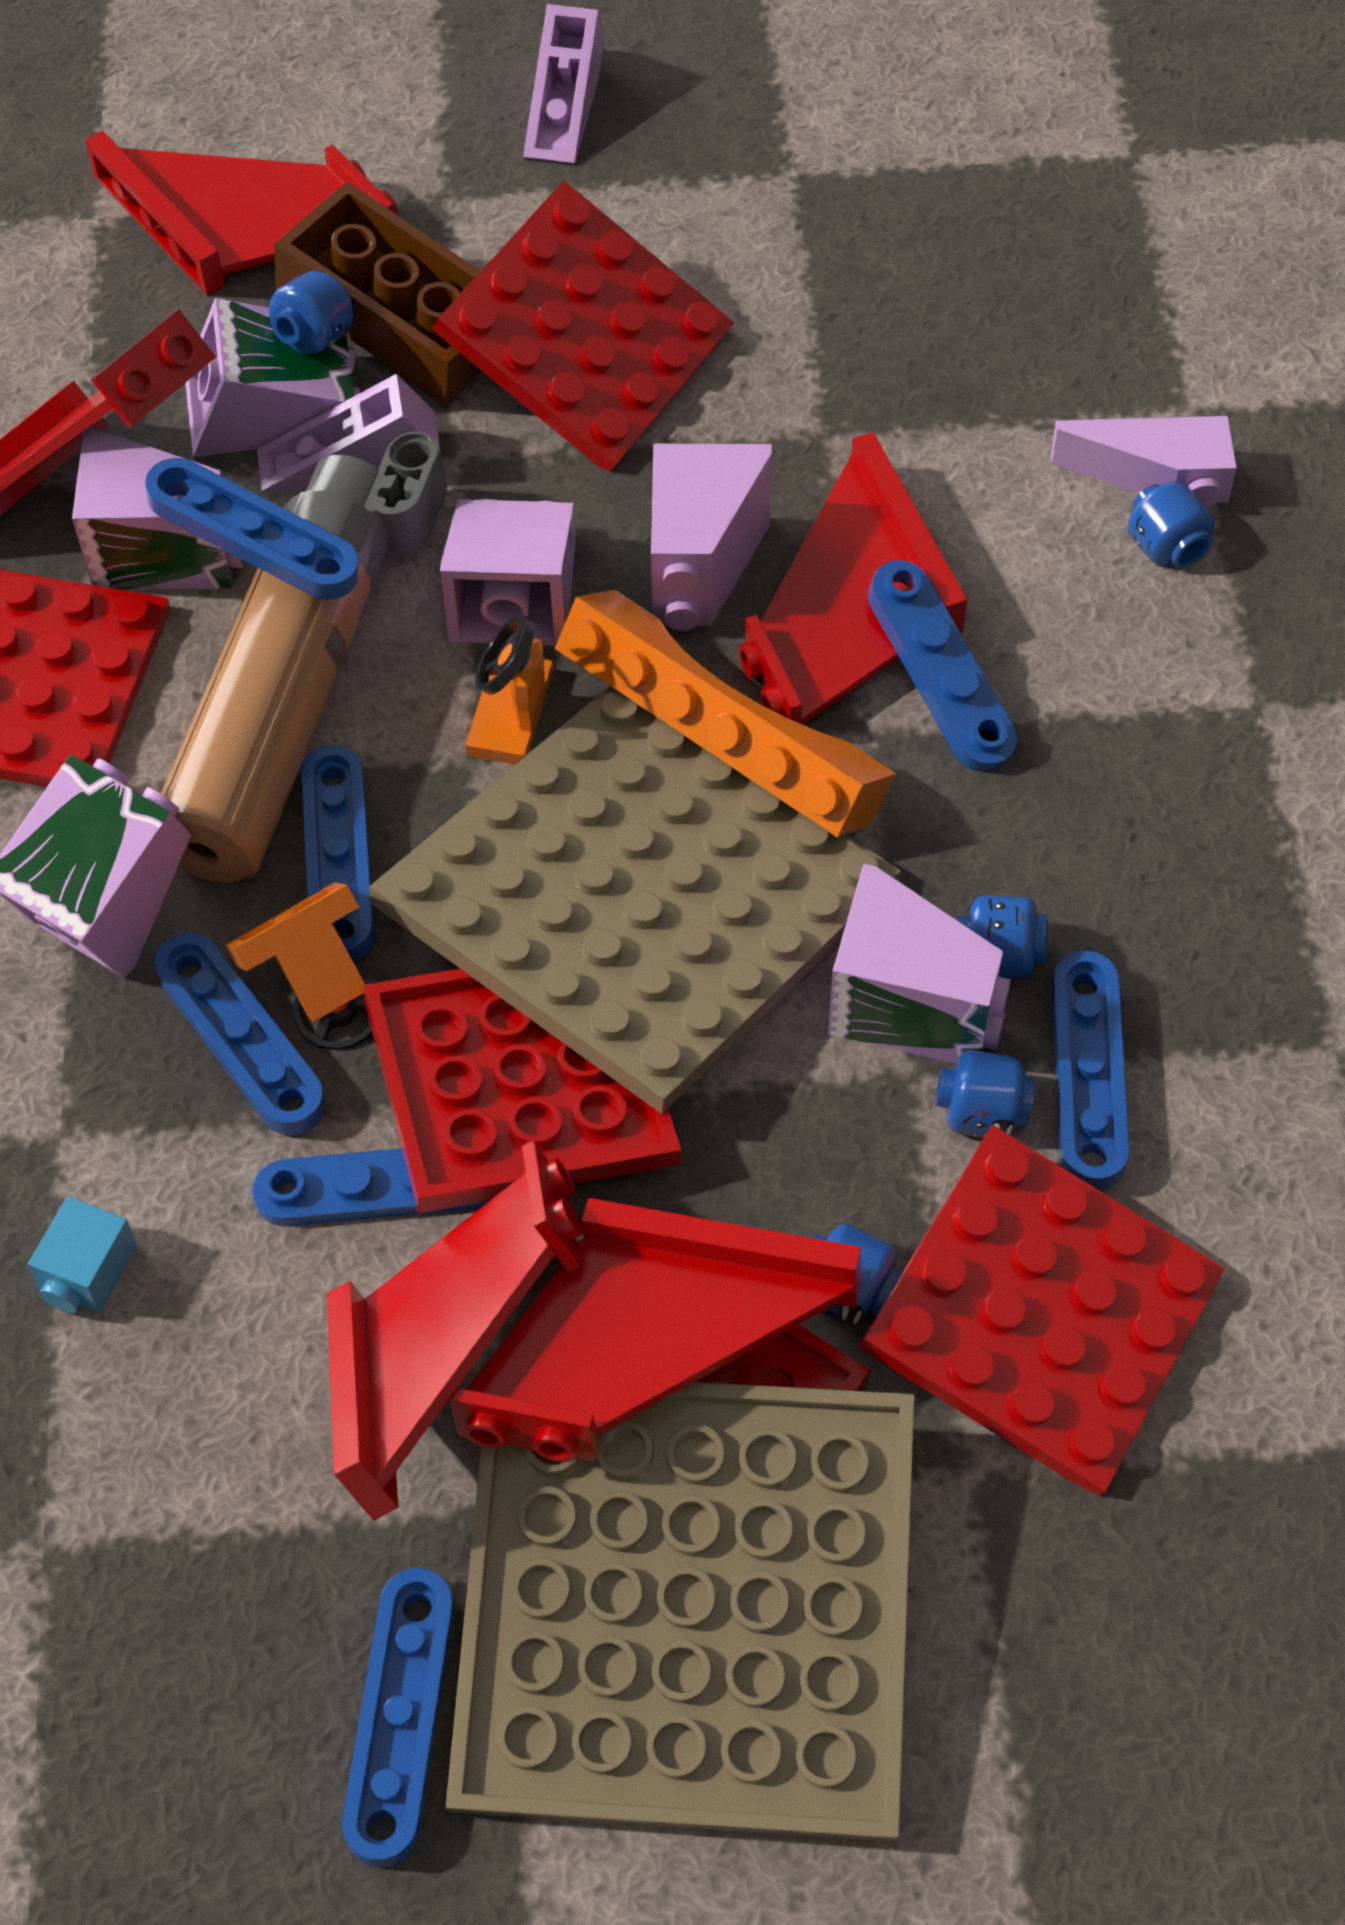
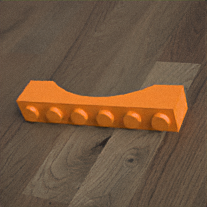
(800, 766)

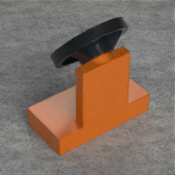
(513, 693)
(312, 962)

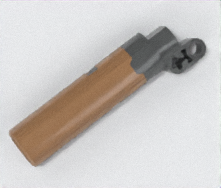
(286, 657)

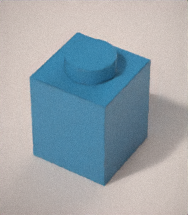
(81, 1256)

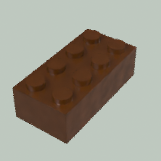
(395, 283)

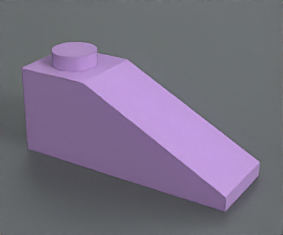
(564, 83)
(354, 428)
(1151, 452)

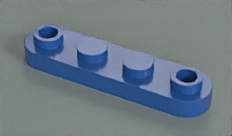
(252, 528)
(941, 666)
(338, 837)
(240, 1033)
(1090, 1068)
(338, 1189)
(398, 1717)

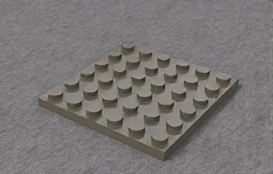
(630, 896)
(694, 1619)

